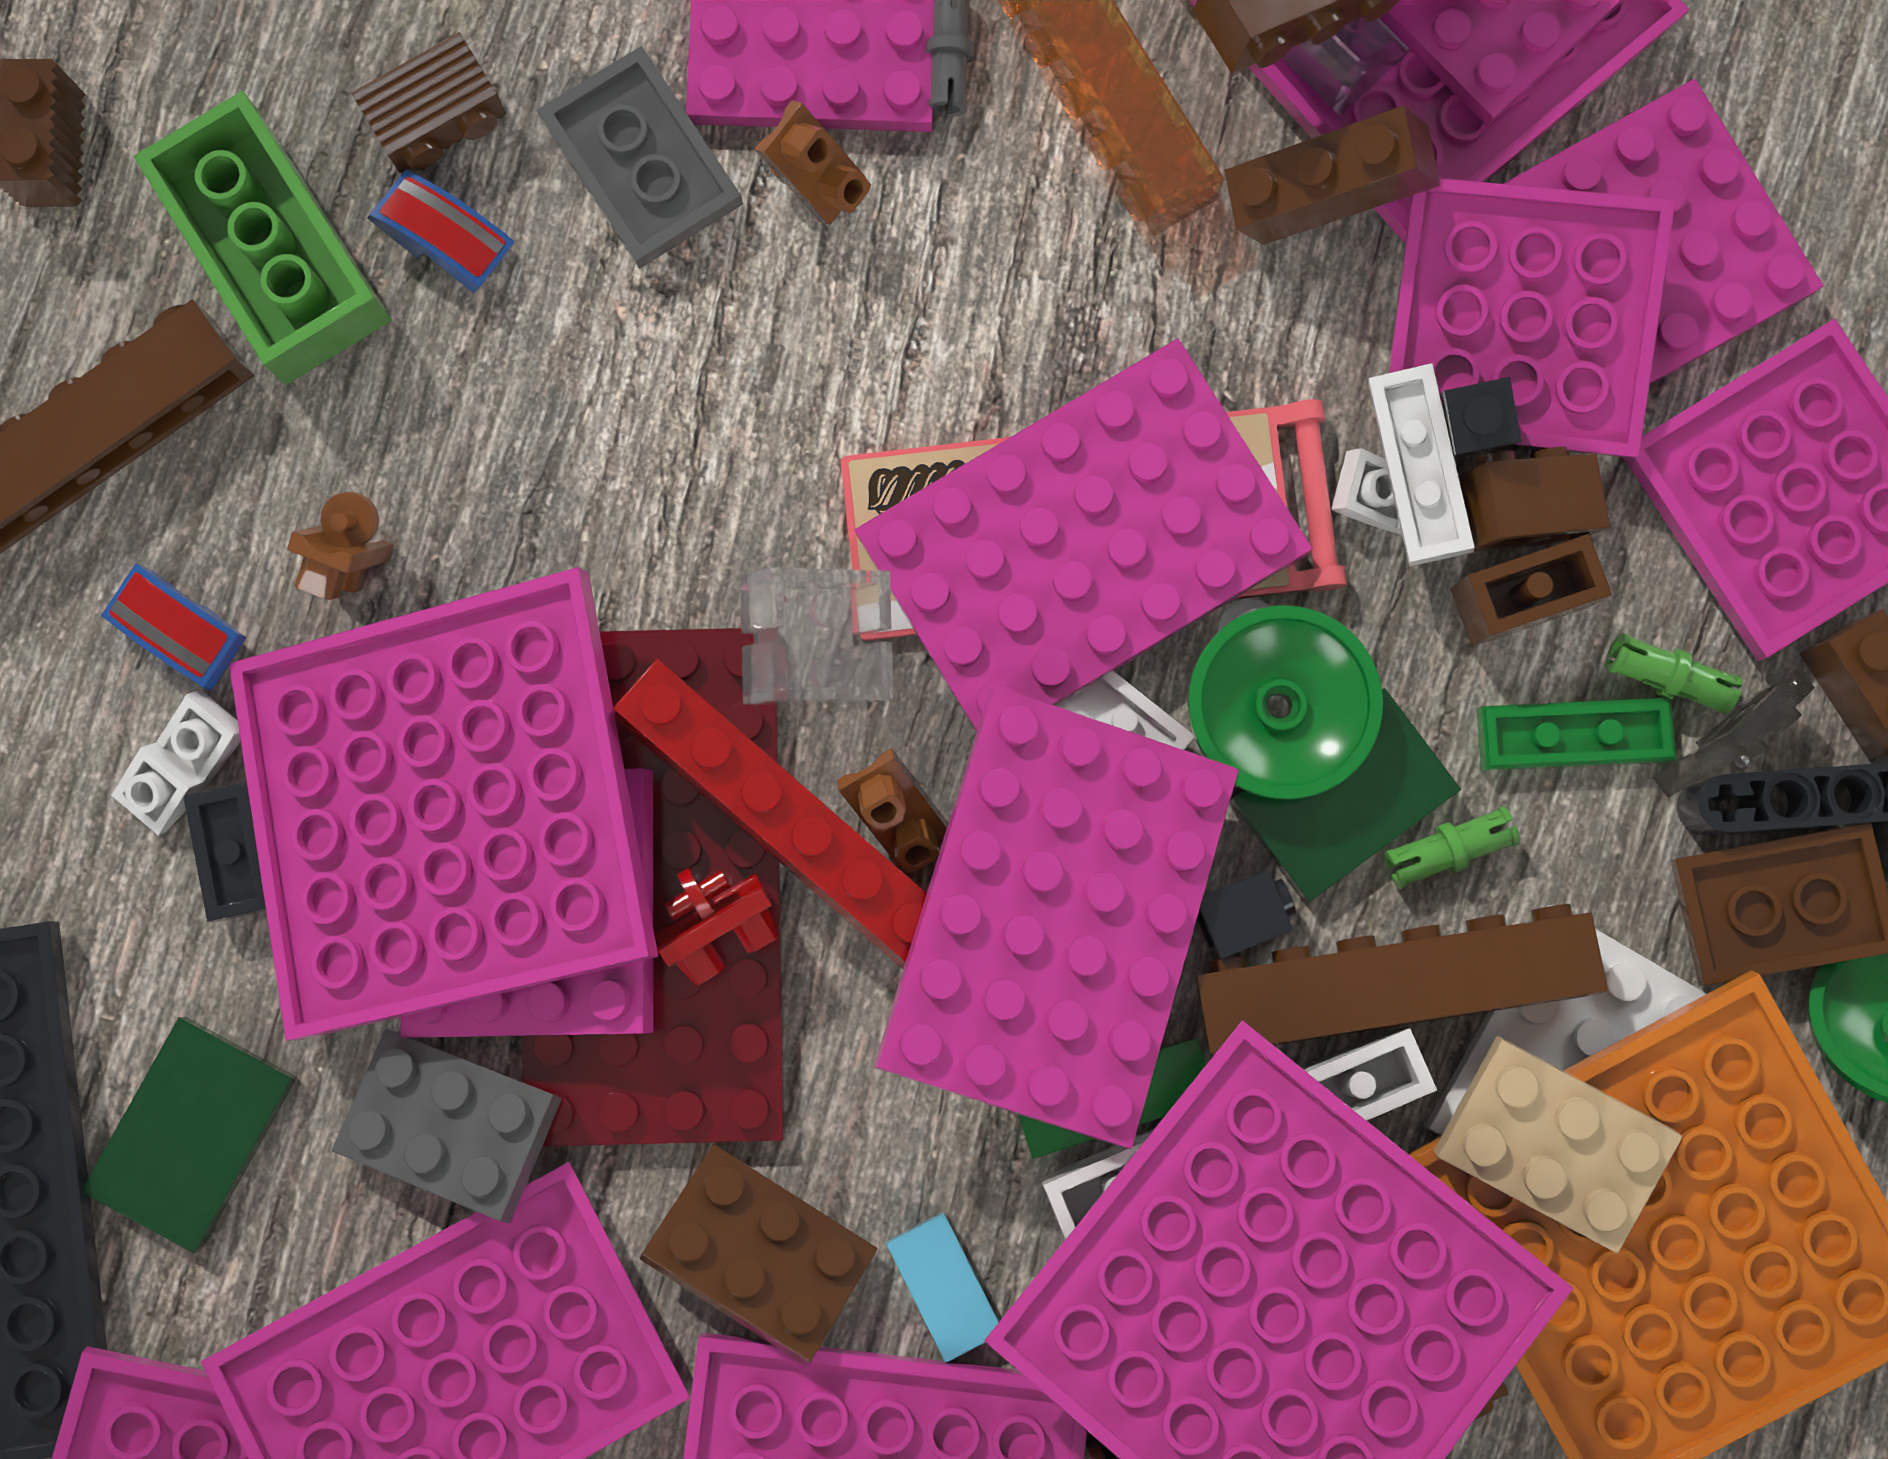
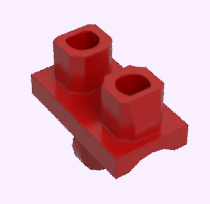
(691, 936)

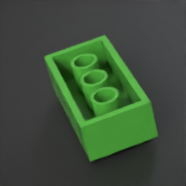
(262, 238)

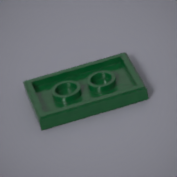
(1337, 830)
(189, 1134)

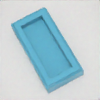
(943, 1286)

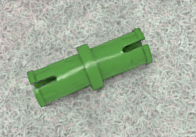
(1673, 673)
(1451, 847)

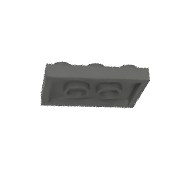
(640, 157)
(447, 1126)

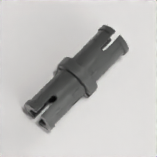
(950, 55)

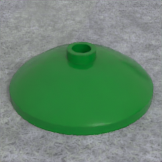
(1329, 695)
(1852, 1021)

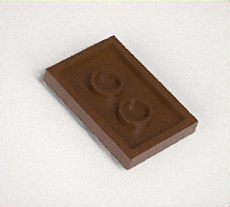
(1784, 904)
(759, 1254)

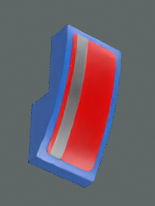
(442, 227)
(173, 626)

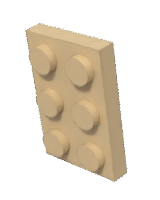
(1557, 1144)

